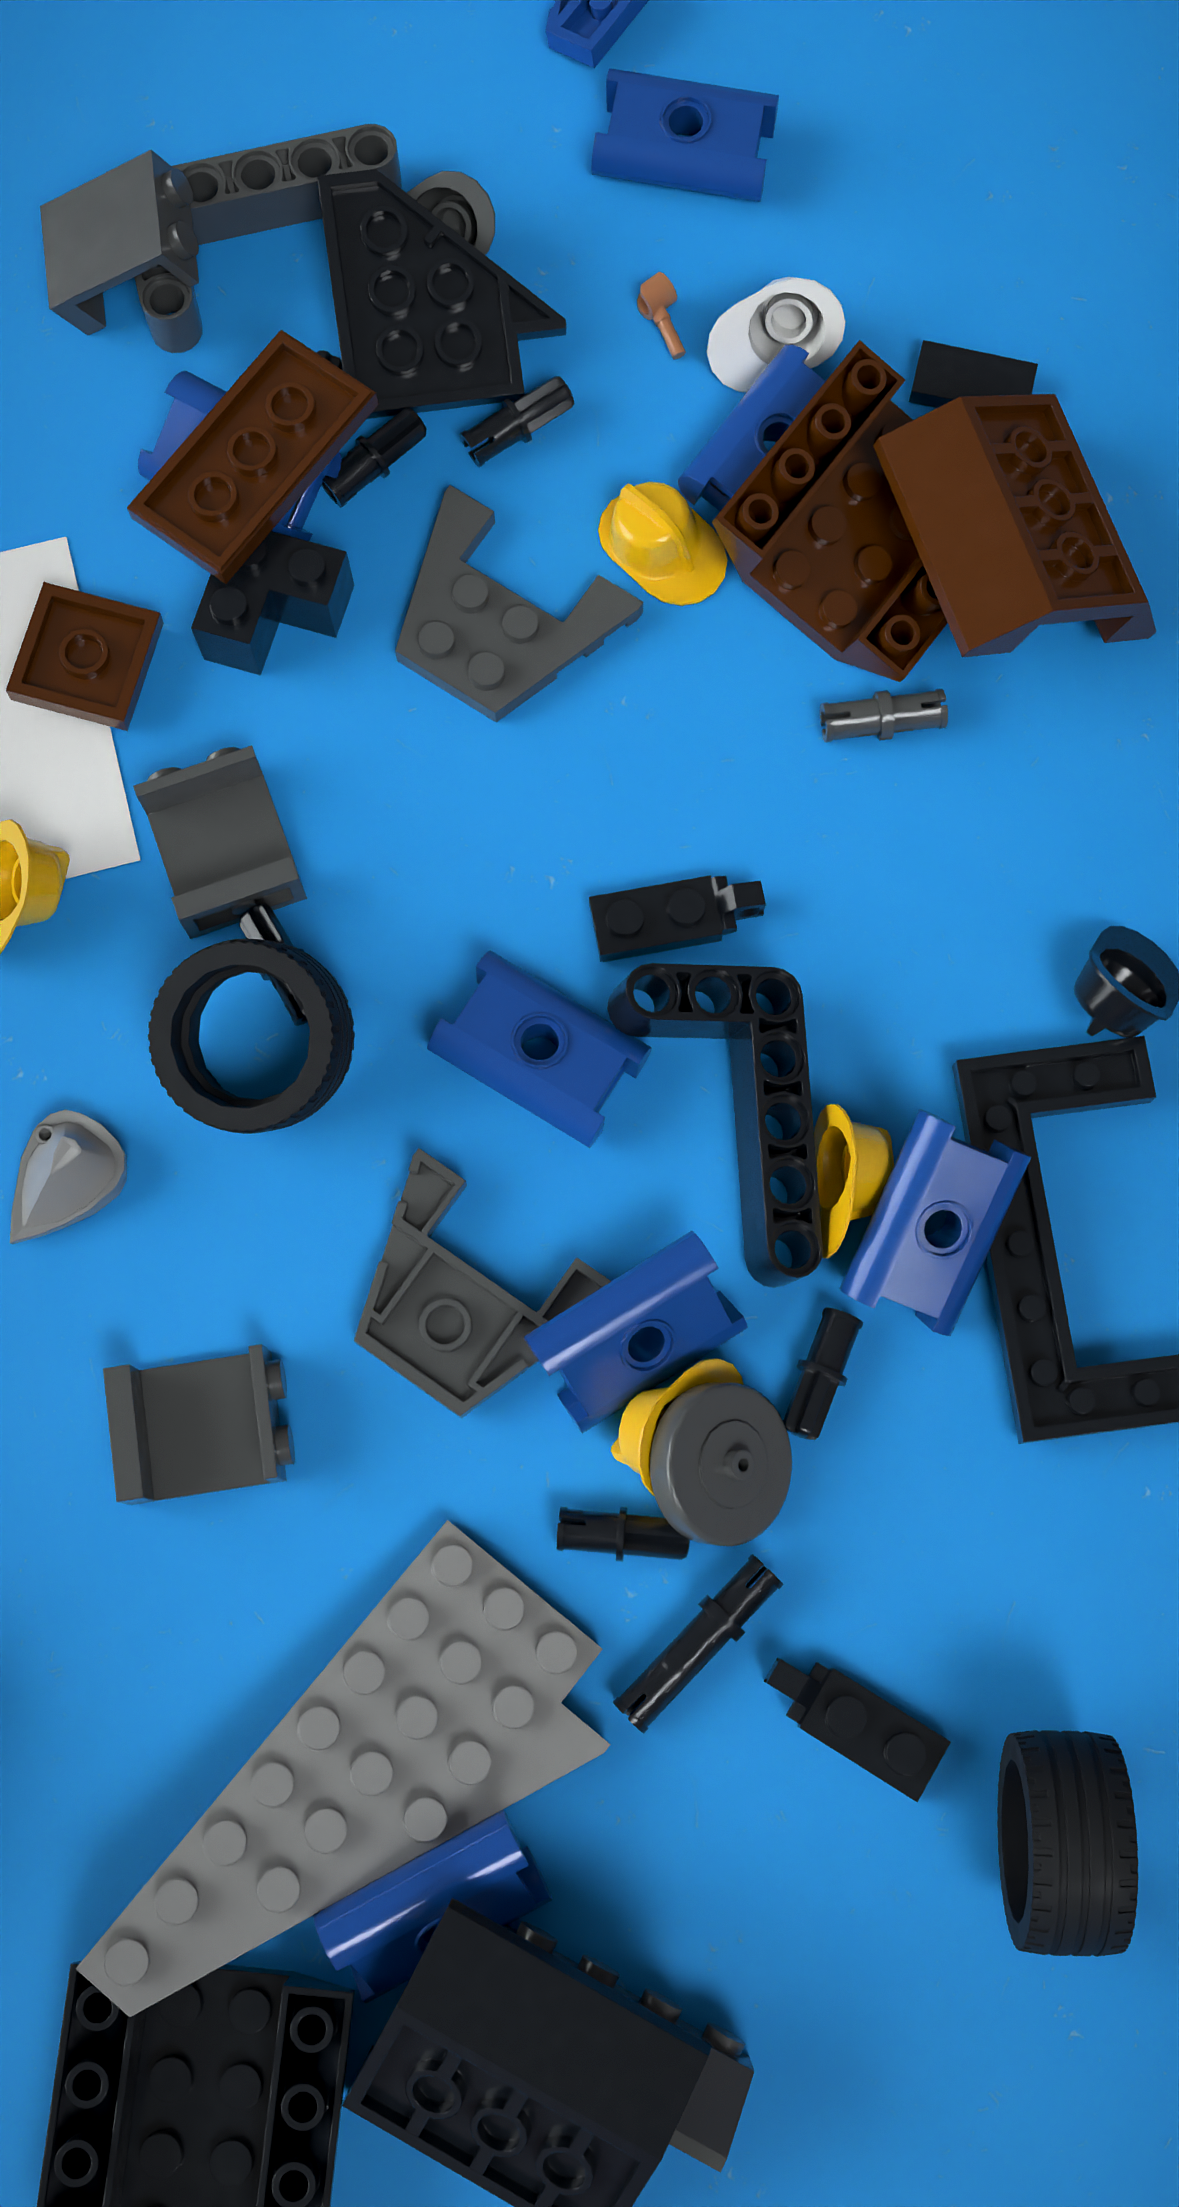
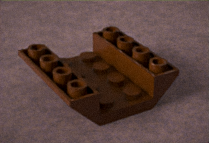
(1011, 523)
(826, 534)

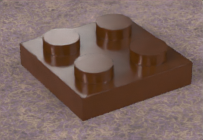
(85, 656)

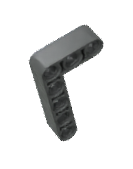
(255, 194)

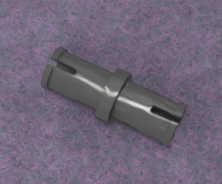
(883, 715)

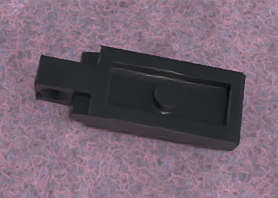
(671, 915)
(861, 1726)

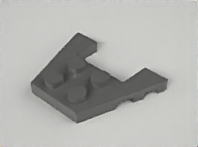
(483, 637)
(443, 1318)

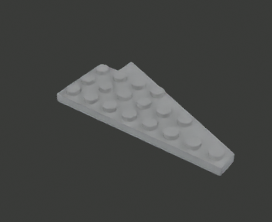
(396, 1746)

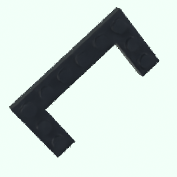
(1045, 1386)

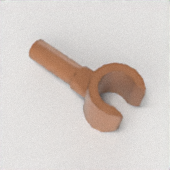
(654, 299)

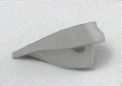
(65, 1175)

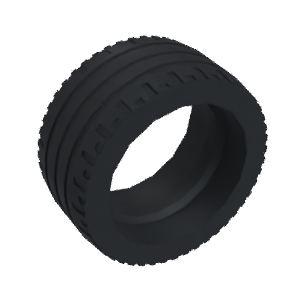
(176, 1031)
(1067, 1843)

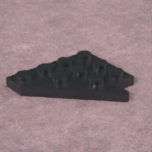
(419, 304)

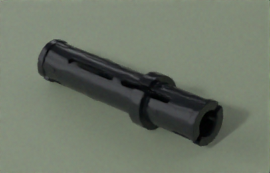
(698, 1643)

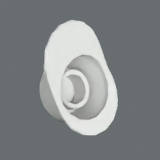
(778, 315)

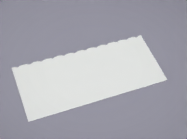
(56, 768)

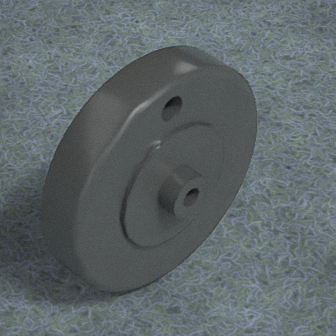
(721, 1464)

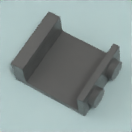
(114, 232)
(220, 840)
(197, 1427)

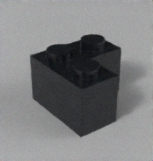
(278, 583)

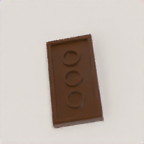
(253, 456)

